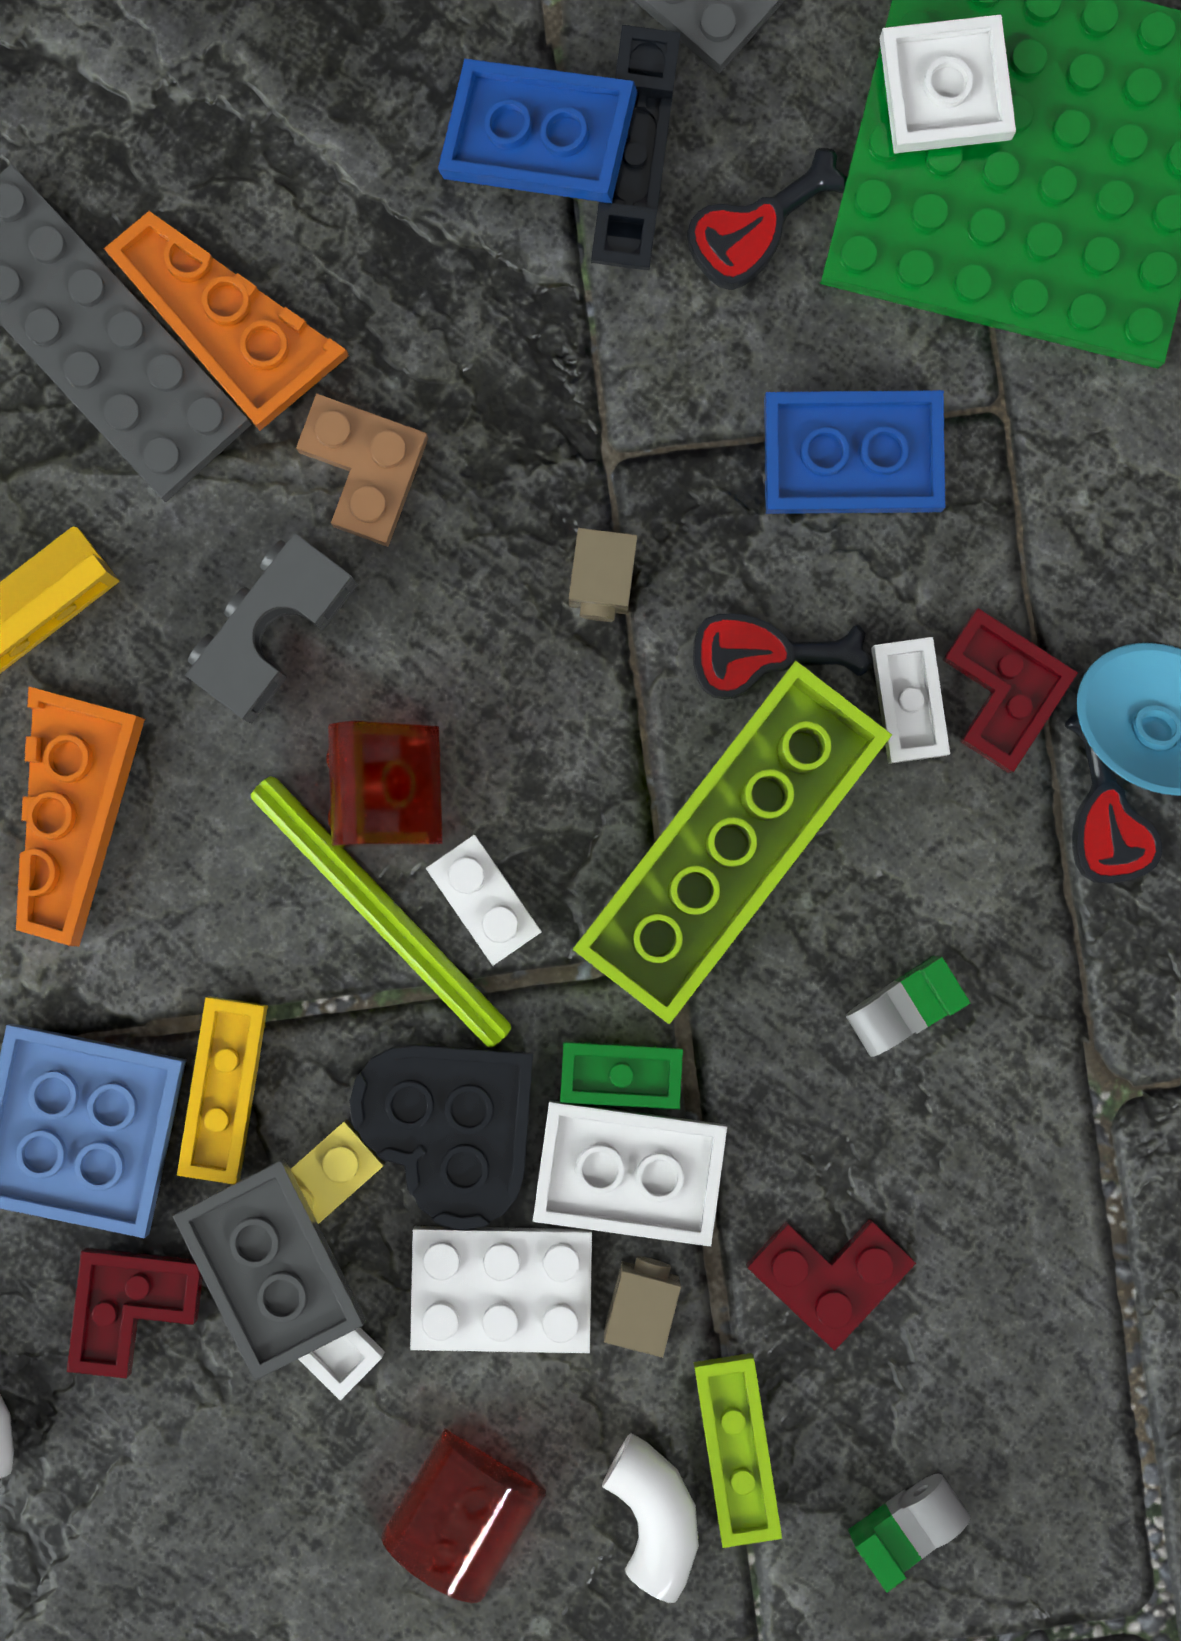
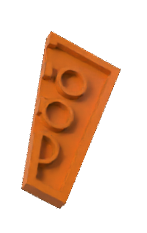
(238, 334)
(75, 790)

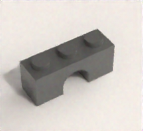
(294, 583)

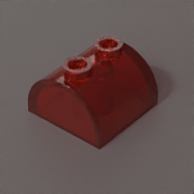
(384, 784)
(460, 1519)

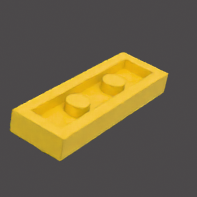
(222, 1090)

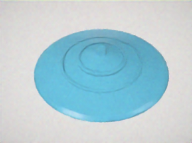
(1134, 714)

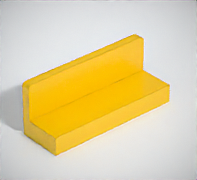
(49, 593)

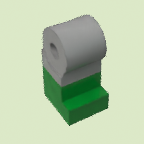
(907, 1006)
(909, 1529)

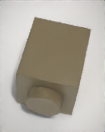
(602, 574)
(642, 1306)

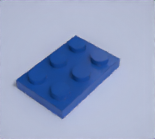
(538, 130)
(854, 452)

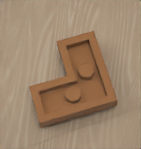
(379, 459)

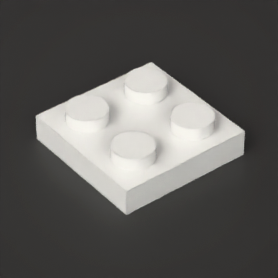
(947, 84)

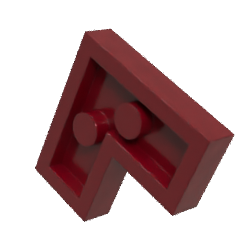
(1022, 685)
(832, 1293)
(114, 1294)

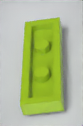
(737, 1450)

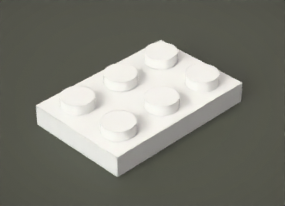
(630, 1173)
(501, 1289)

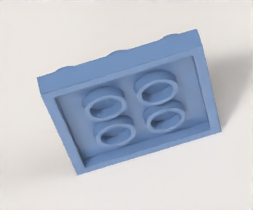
(84, 1128)

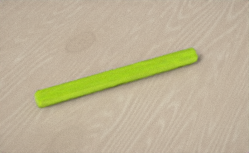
(381, 912)

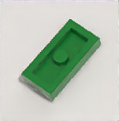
(621, 1075)

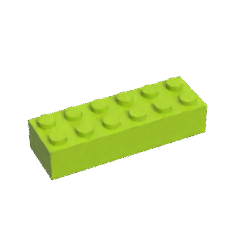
(732, 842)

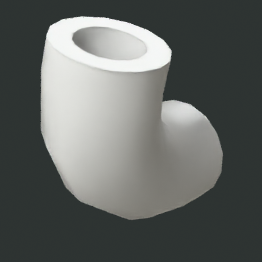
(663, 1514)

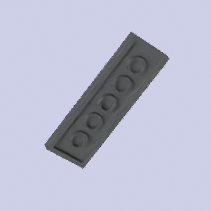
(106, 346)

